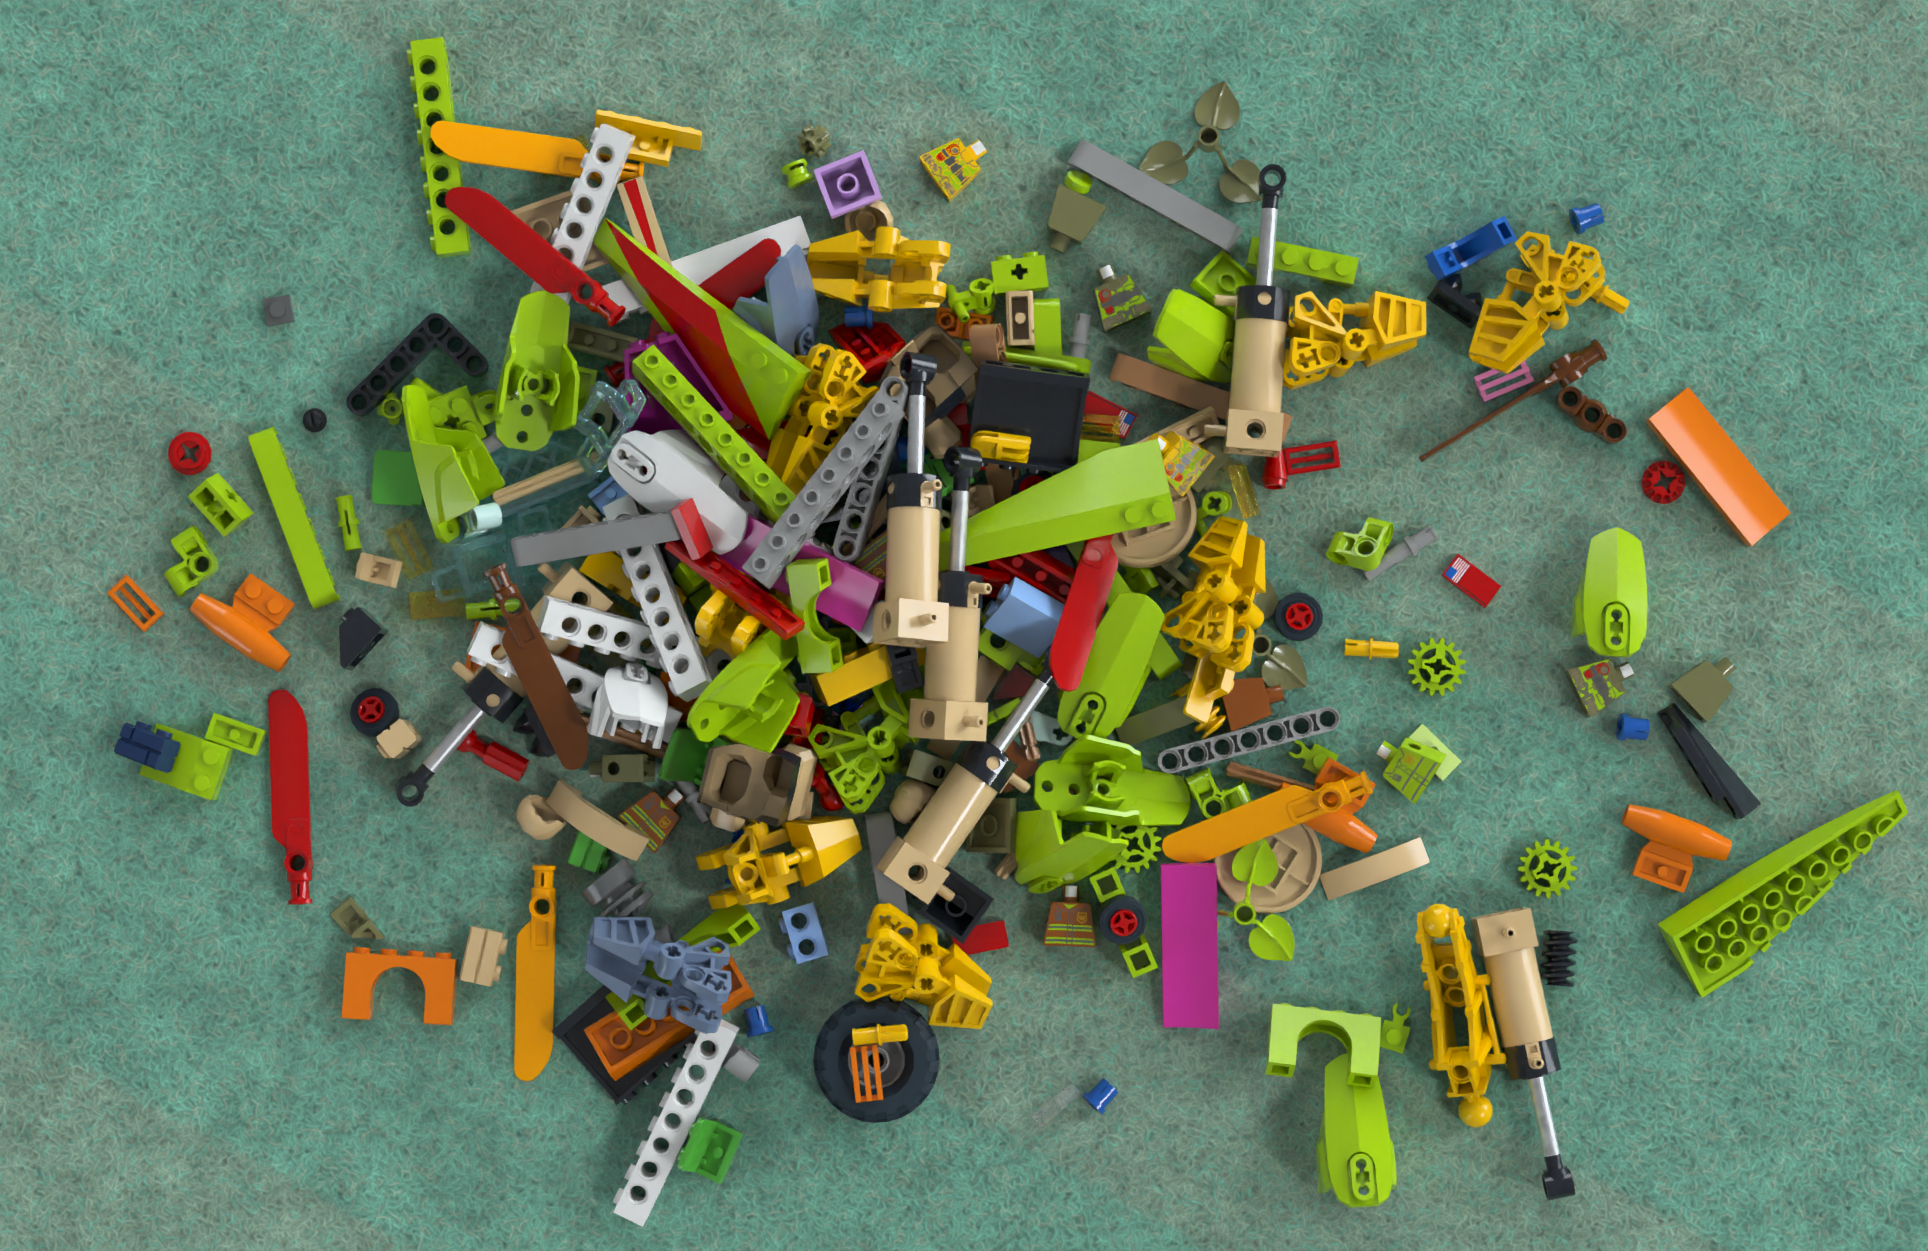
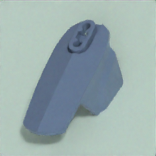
(792, 307)

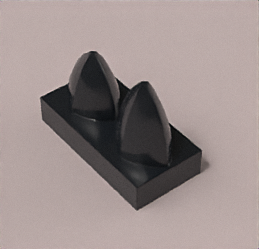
(1449, 298)
(530, 723)

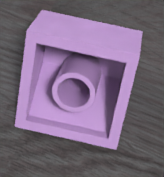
(848, 184)

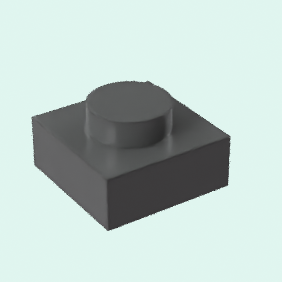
(278, 310)

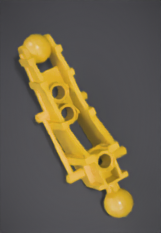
(1456, 986)

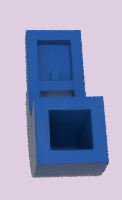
(1470, 248)

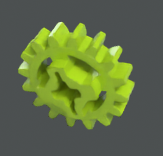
(1438, 654)
(1125, 854)
(1541, 857)

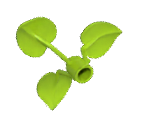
(1274, 936)

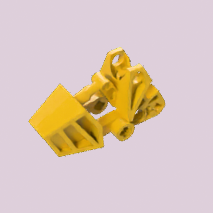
(912, 282)
(1511, 333)
(1318, 340)
(825, 408)
(1230, 573)
(727, 626)
(820, 848)
(942, 978)

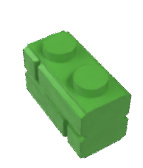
(588, 854)

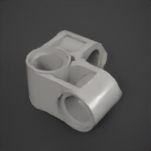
(739, 1061)

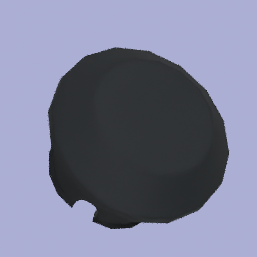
(314, 420)
(831, 721)

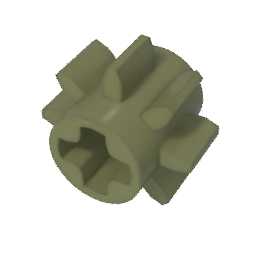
(814, 141)

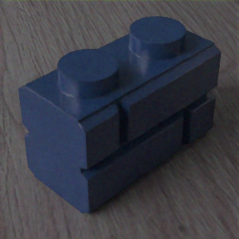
(147, 747)

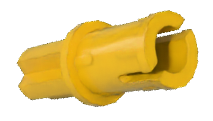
(1609, 298)
(1371, 648)
(879, 1034)

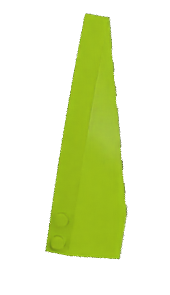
(1090, 500)

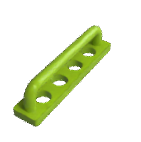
(1041, 359)

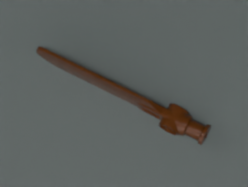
(1564, 370)
(540, 674)

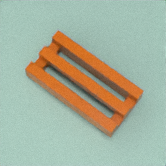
(151, 619)
(863, 1049)

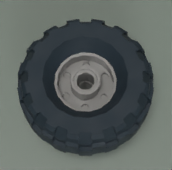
(907, 1068)

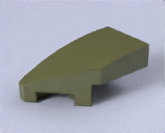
(355, 920)

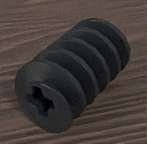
(1558, 958)

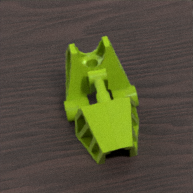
(857, 757)

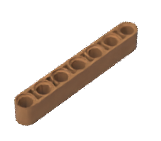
(989, 344)
(1175, 387)

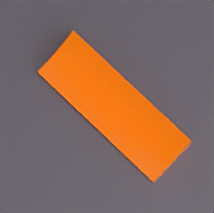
(1718, 467)
(628, 1049)

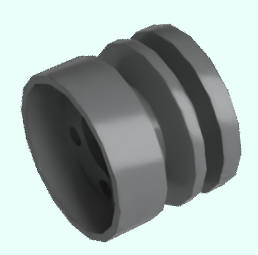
(617, 892)

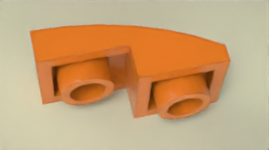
(957, 329)

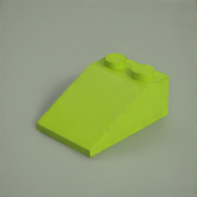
(197, 767)

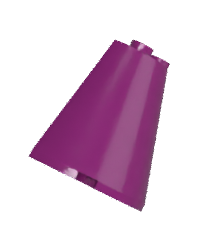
(653, 415)

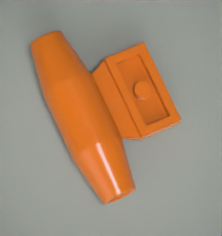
(248, 622)
(1342, 824)
(1671, 845)

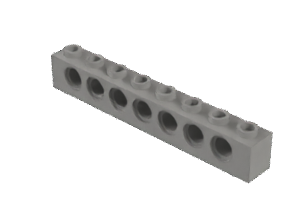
(823, 490)

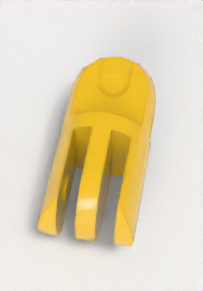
(1002, 446)

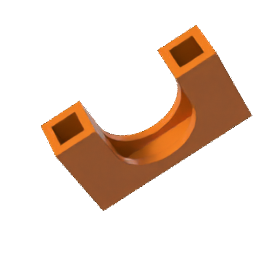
(436, 973)

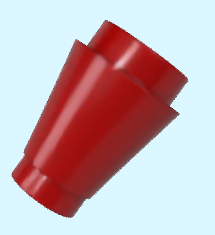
(1275, 473)

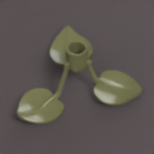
(1213, 111)
(1284, 663)

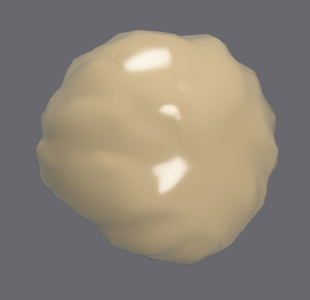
(868, 219)
(910, 800)
(538, 818)

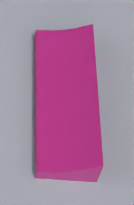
(852, 589)
(1189, 945)

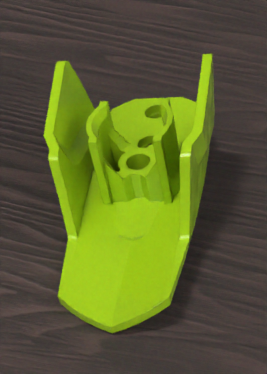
(1195, 339)
(537, 373)
(450, 466)
(1114, 668)
(749, 696)
(1110, 786)
(1050, 862)
(1354, 1133)

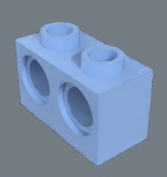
(811, 931)

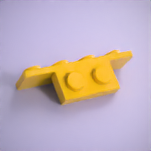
(653, 139)
(1207, 685)

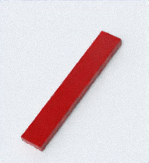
(740, 590)

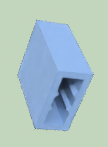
(1024, 616)

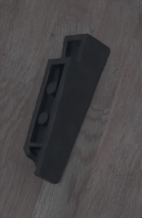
(1707, 764)

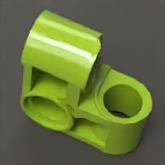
(191, 547)
(1349, 548)
(1205, 789)

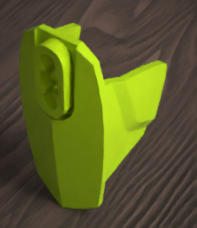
(1612, 584)

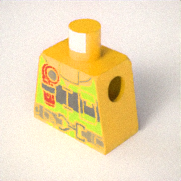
(953, 165)
(1182, 460)

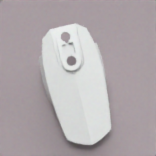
(630, 695)

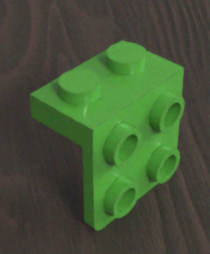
(395, 479)
(687, 756)
(709, 1149)

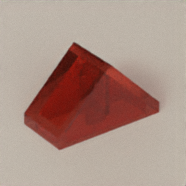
(1015, 684)

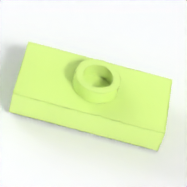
(1426, 737)

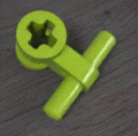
(972, 299)
(1207, 509)

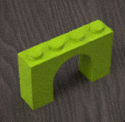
(1357, 1033)

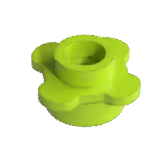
(385, 409)

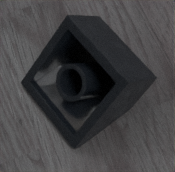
(358, 636)
(962, 912)

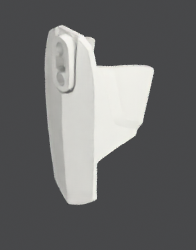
(677, 472)

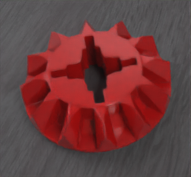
(177, 452)
(1652, 476)

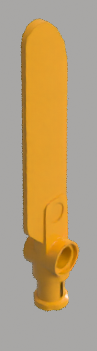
(518, 150)
(1259, 819)
(536, 980)

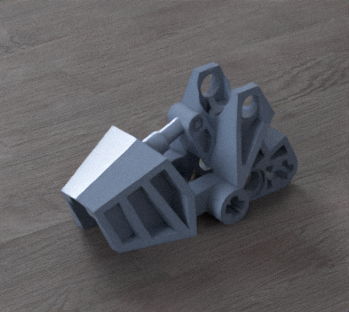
(618, 959)

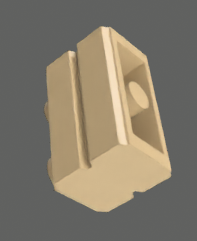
(1020, 319)
(398, 739)
(482, 956)

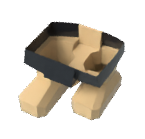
(951, 385)
(756, 785)

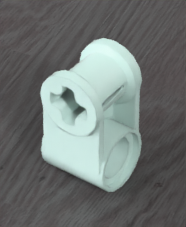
(482, 519)
(1044, 729)

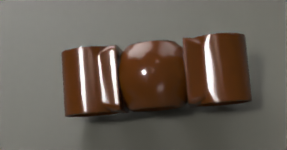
(1603, 418)

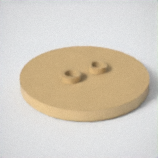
(1159, 542)
(1298, 871)

